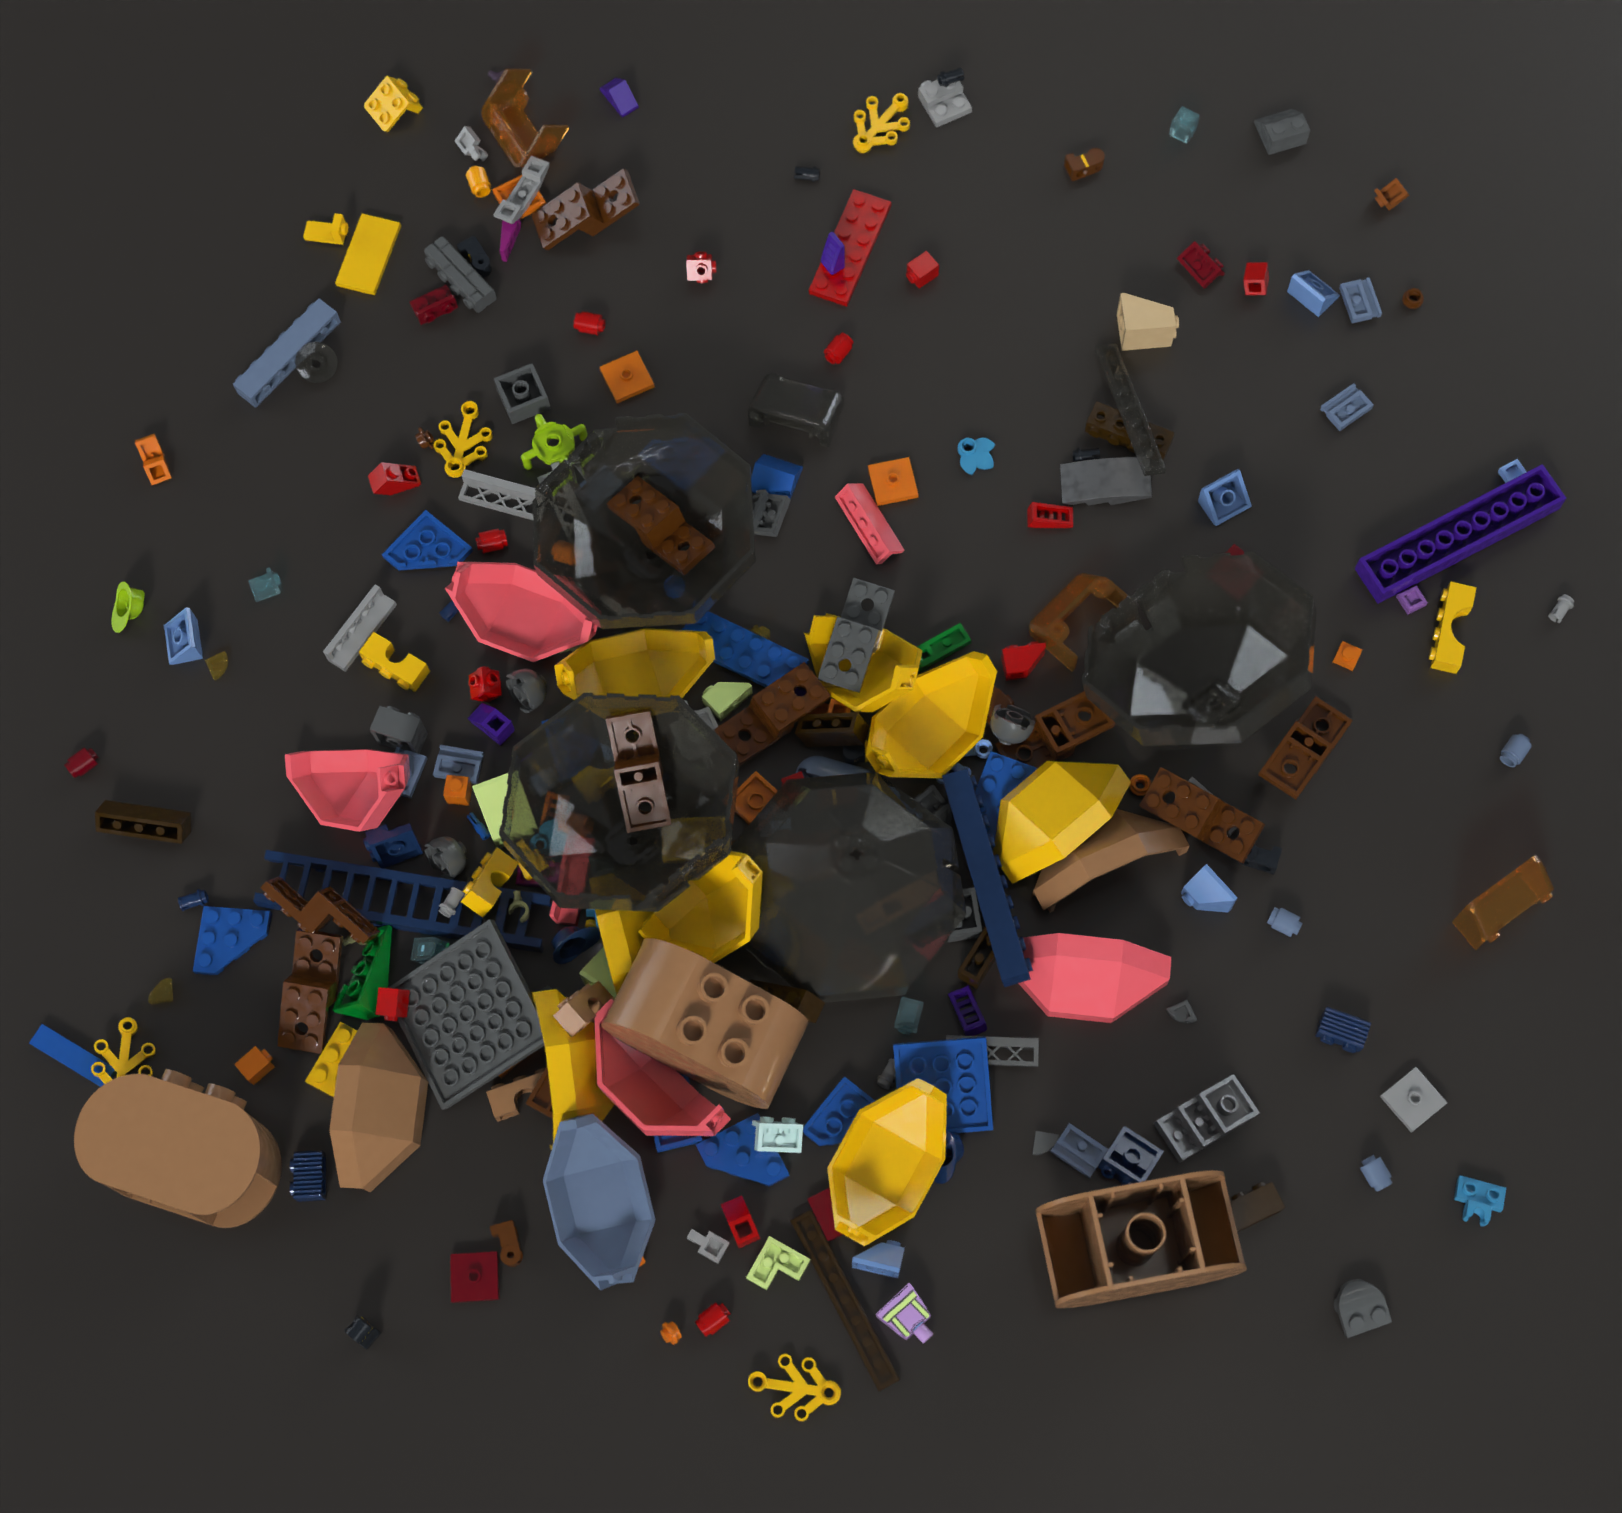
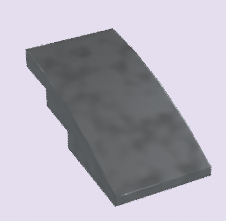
(1104, 481)
(1206, 1118)

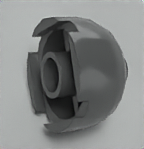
(527, 688)
(1011, 724)
(447, 856)

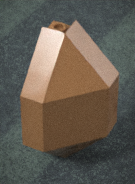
(1110, 847)
(376, 1108)

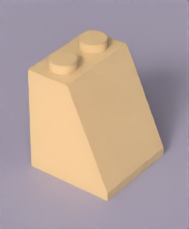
(1145, 323)

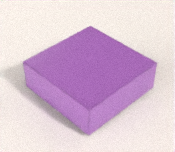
(1411, 599)

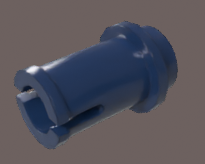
(449, 611)
(193, 900)

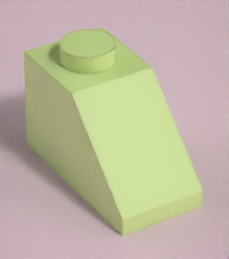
(725, 697)

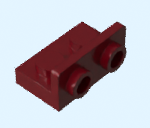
(1200, 264)
(433, 304)

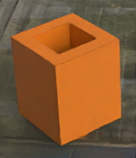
(457, 790)
(255, 1064)

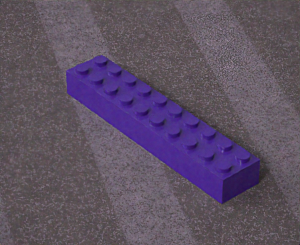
(1460, 533)

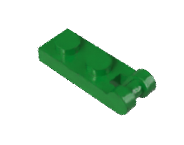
(943, 645)

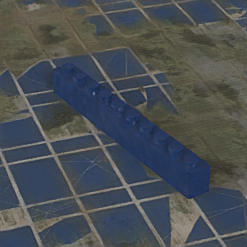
(986, 878)

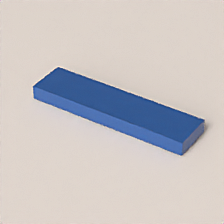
(69, 1054)

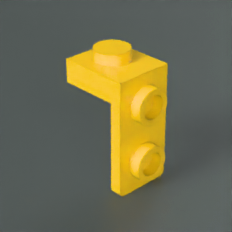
(327, 232)

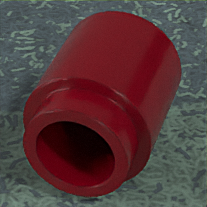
(81, 762)

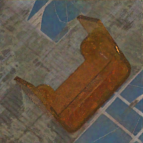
(510, 124)
(1048, 624)
(1504, 902)

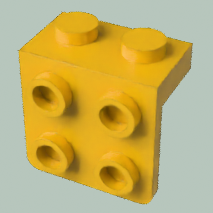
(390, 102)

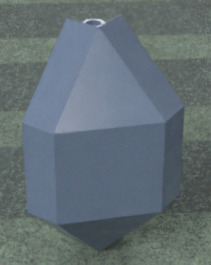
(598, 1200)

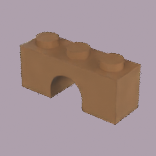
(581, 1007)
(505, 1097)

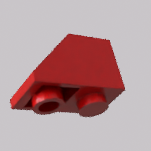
(393, 478)
(1021, 660)
(740, 1221)

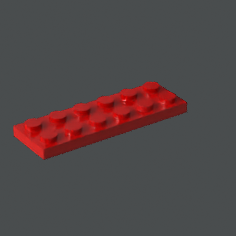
(858, 232)

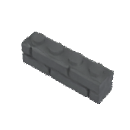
(460, 274)

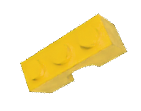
(407, 673)
(481, 893)

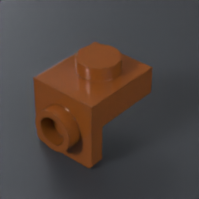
(1391, 194)

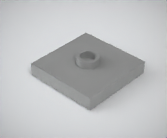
(1413, 1099)

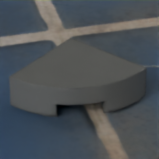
(1182, 1012)
(1043, 1142)

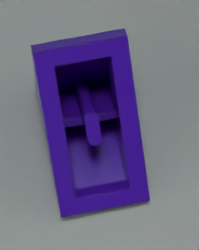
(619, 96)

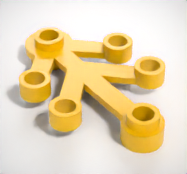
(880, 125)
(462, 443)
(122, 1065)
(798, 1387)

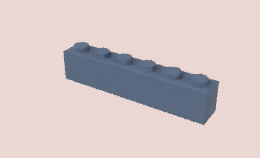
(280, 357)

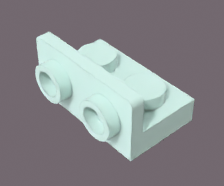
(778, 1135)

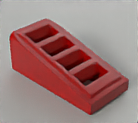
(1049, 522)

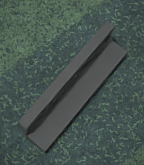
(1011, 1044)

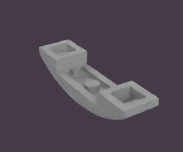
(524, 192)

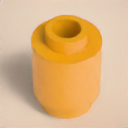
(478, 181)

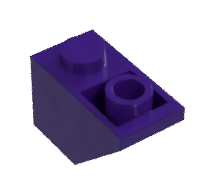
(492, 723)

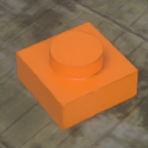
(1347, 656)

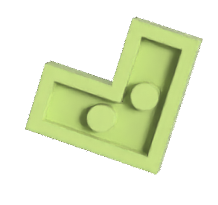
(776, 1257)

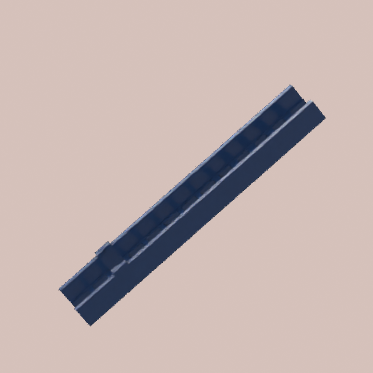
(408, 923)

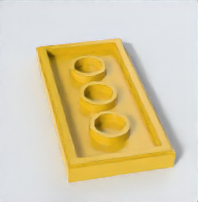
(368, 254)

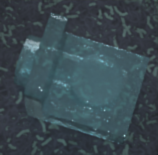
(265, 585)

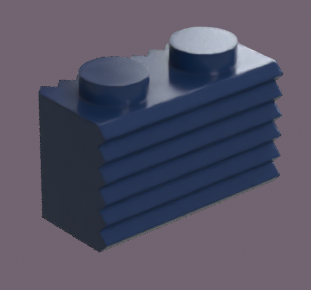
(1343, 1030)
(309, 1176)

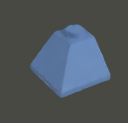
(1208, 892)
(881, 1259)

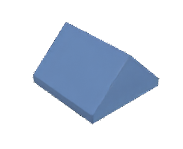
(1312, 292)
(1225, 498)
(183, 638)

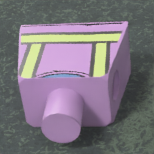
(906, 1315)

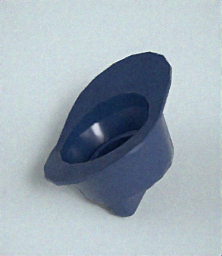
(573, 941)
(954, 1153)

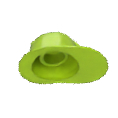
(127, 606)

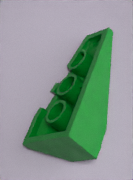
(360, 995)

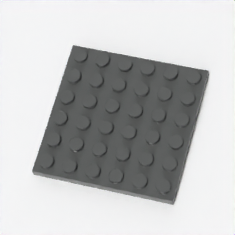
(469, 1014)

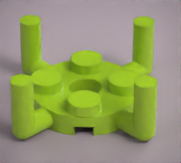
(549, 431)

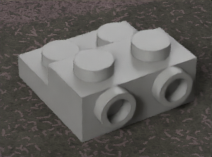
(943, 103)

